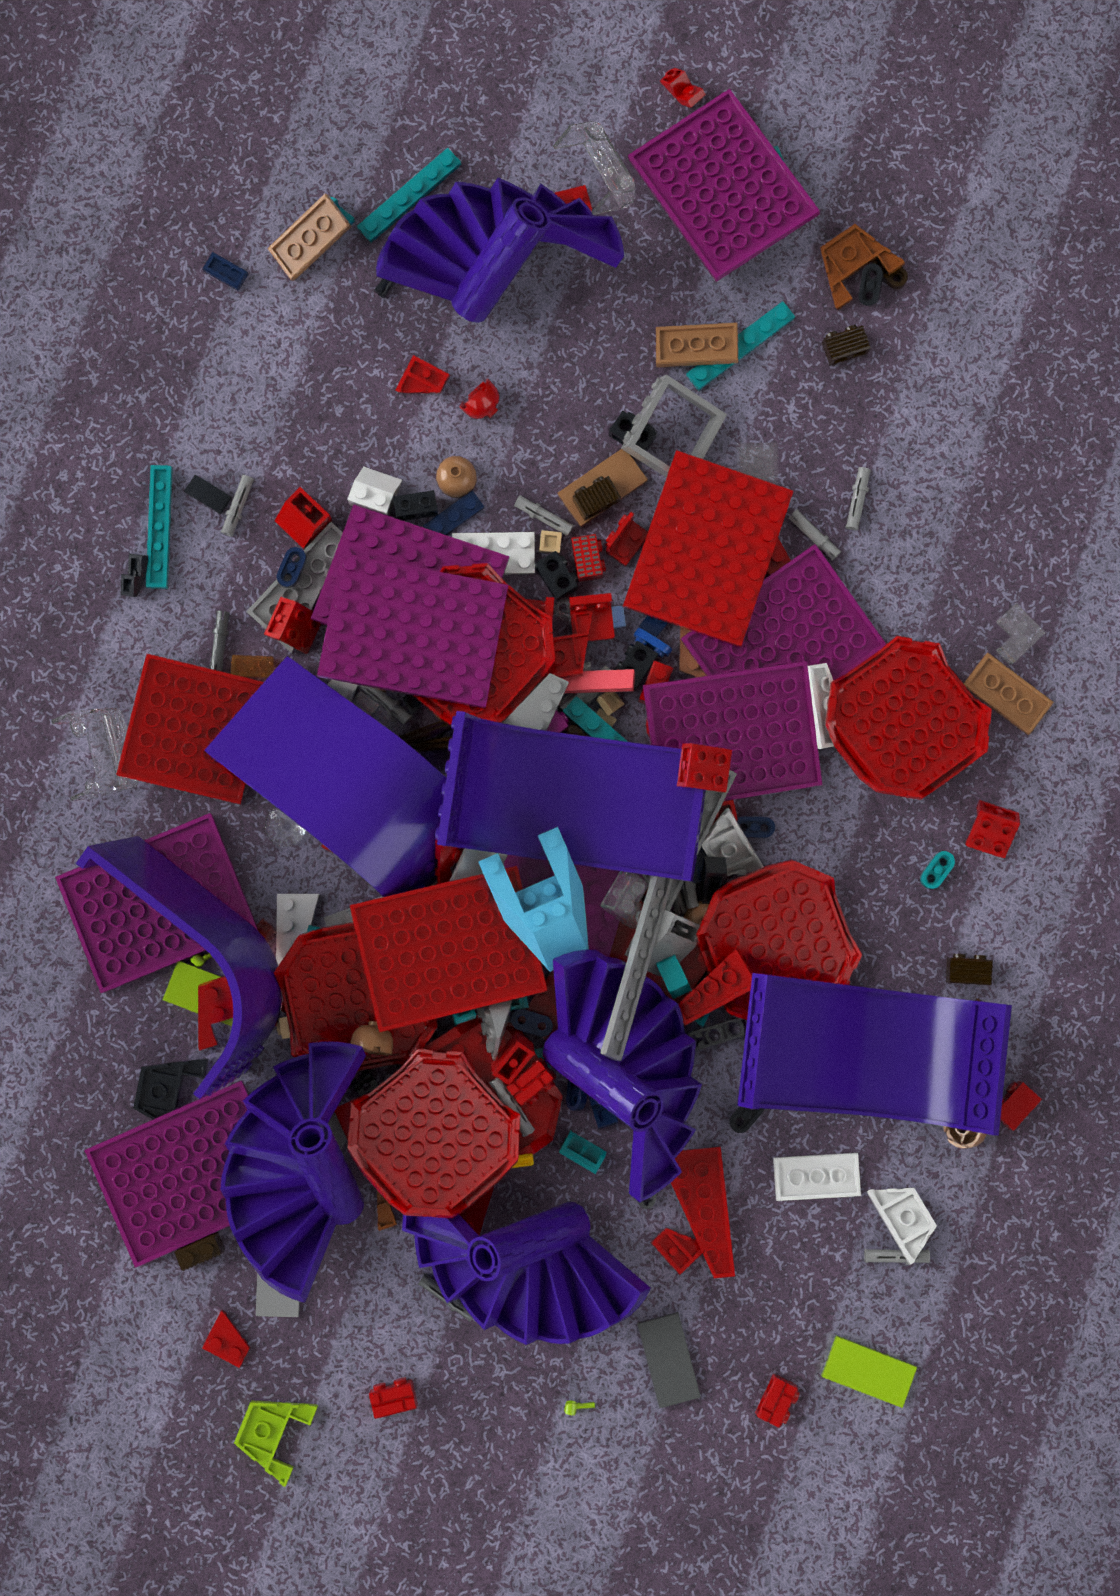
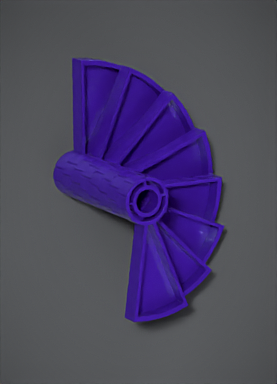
(479, 237)
(653, 1080)
(286, 1171)
(531, 1276)

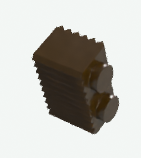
(846, 344)
(596, 497)
(969, 971)
(199, 1251)

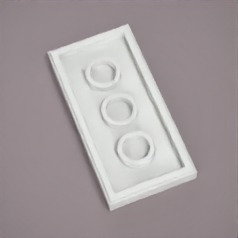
(816, 1176)

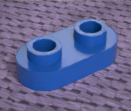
(653, 642)

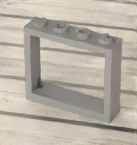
(650, 403)

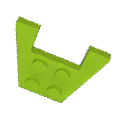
(263, 1430)

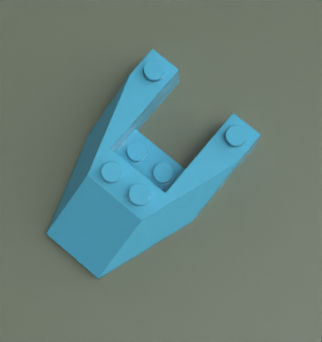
(549, 913)

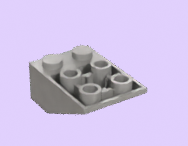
(675, 937)
(494, 1024)

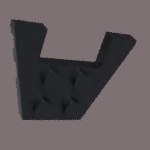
(161, 1084)

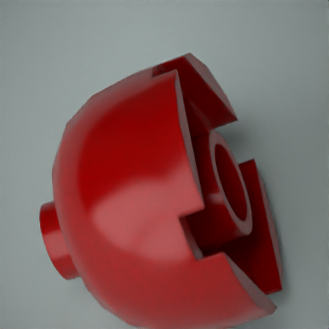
(482, 401)

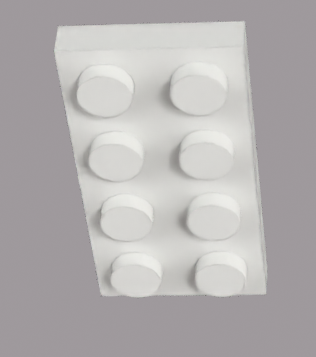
(516, 545)

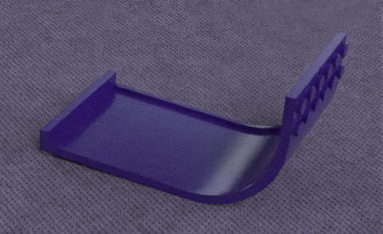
(338, 777)
(605, 795)
(219, 930)
(874, 1053)

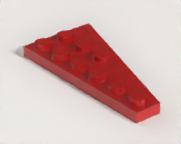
(704, 1202)

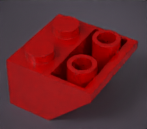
(302, 518)

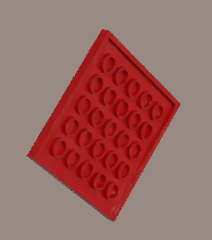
(175, 720)

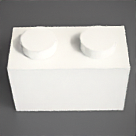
(374, 491)

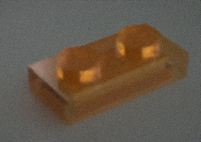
(252, 666)

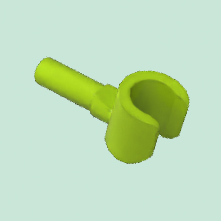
(198, 960)
(571, 1406)

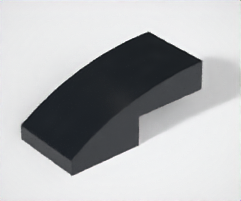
(207, 494)
(133, 581)

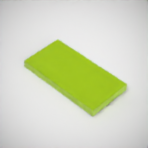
(184, 987)
(869, 1371)

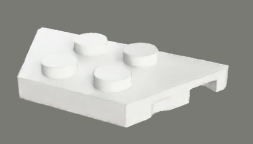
(729, 841)
(905, 1218)

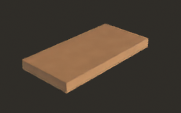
(309, 237)
(697, 345)
(622, 472)
(1007, 693)

